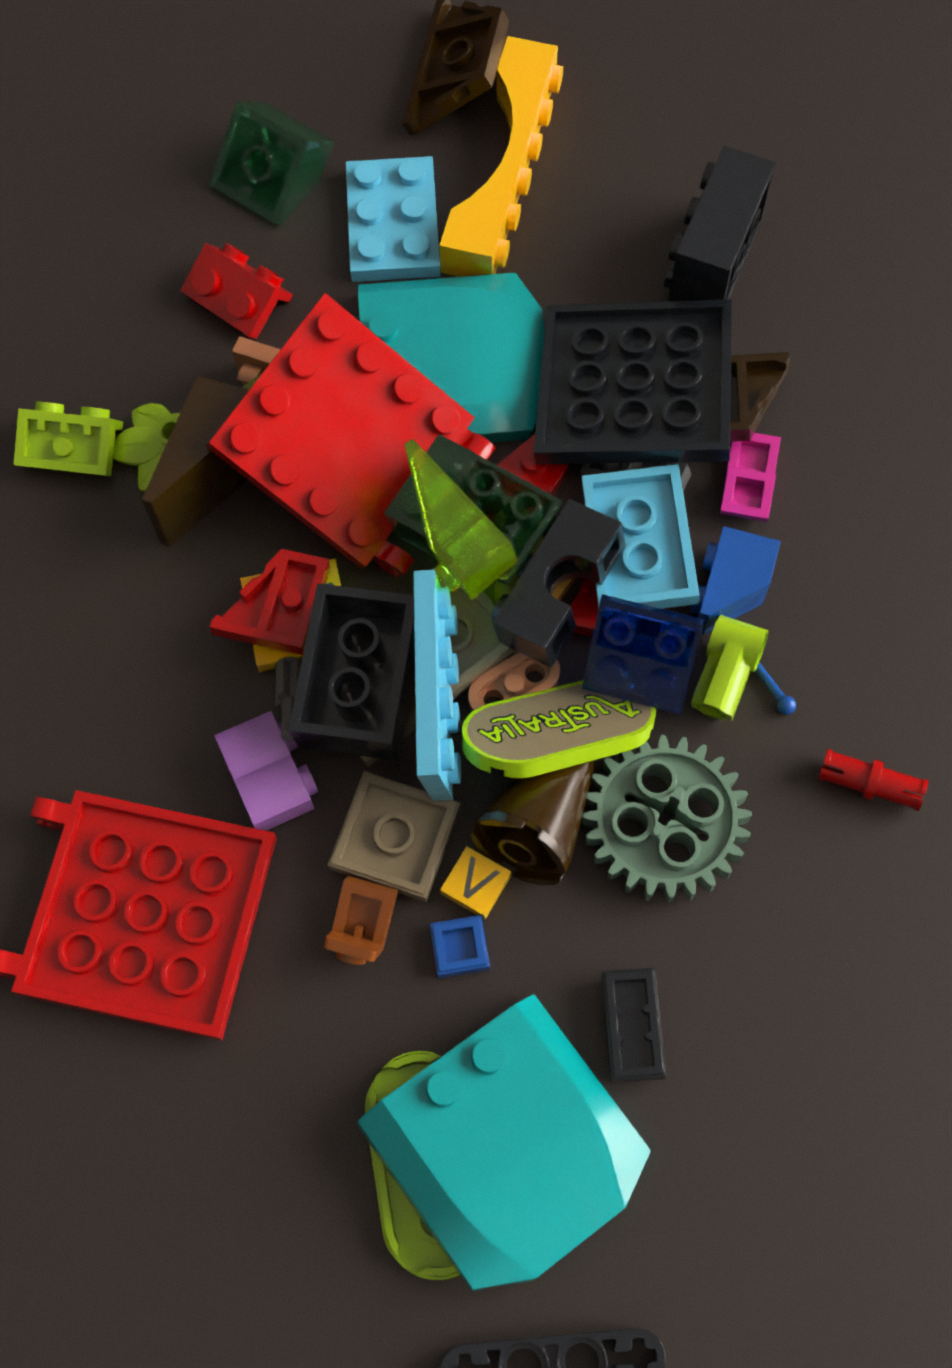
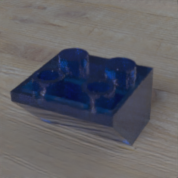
(642, 653)

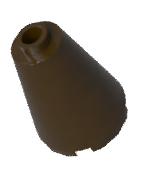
(535, 823)

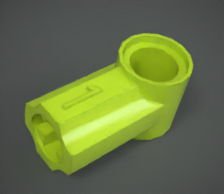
(732, 655)

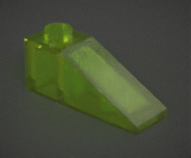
(461, 537)

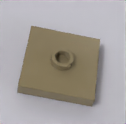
(394, 836)

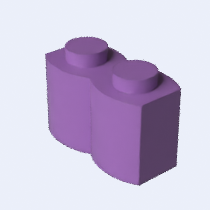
(266, 772)

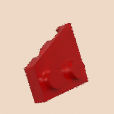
(277, 604)

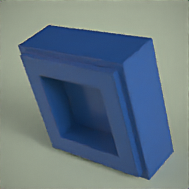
(459, 946)

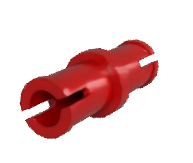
(873, 780)

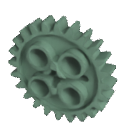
(643, 857)

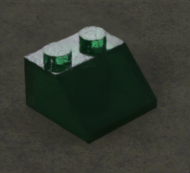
(269, 160)

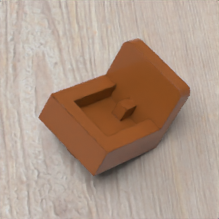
(361, 921)

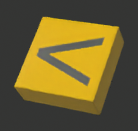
(475, 882)

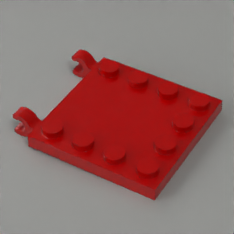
(332, 430)
(143, 913)

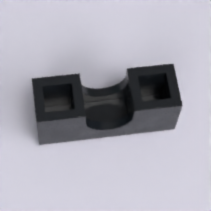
(573, 545)

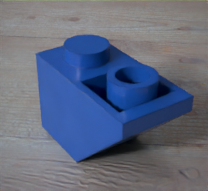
(738, 577)

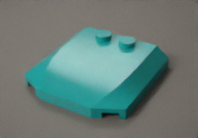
(471, 339)
(508, 1148)

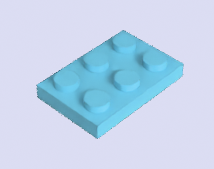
(392, 219)
(658, 552)

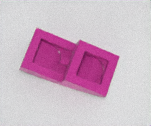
(751, 477)

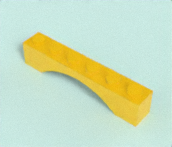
(479, 226)

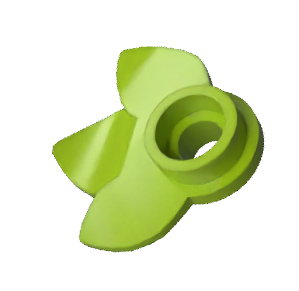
(145, 441)

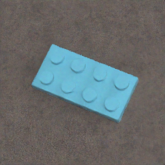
(434, 672)

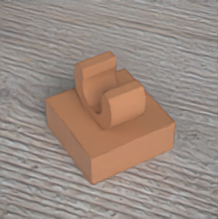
(251, 359)

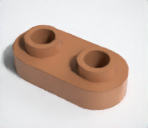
(510, 680)

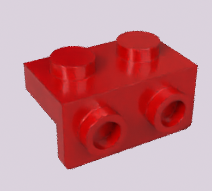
(234, 289)

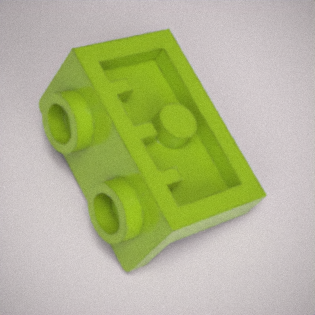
(66, 441)

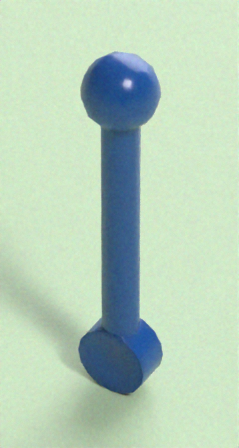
(785, 704)

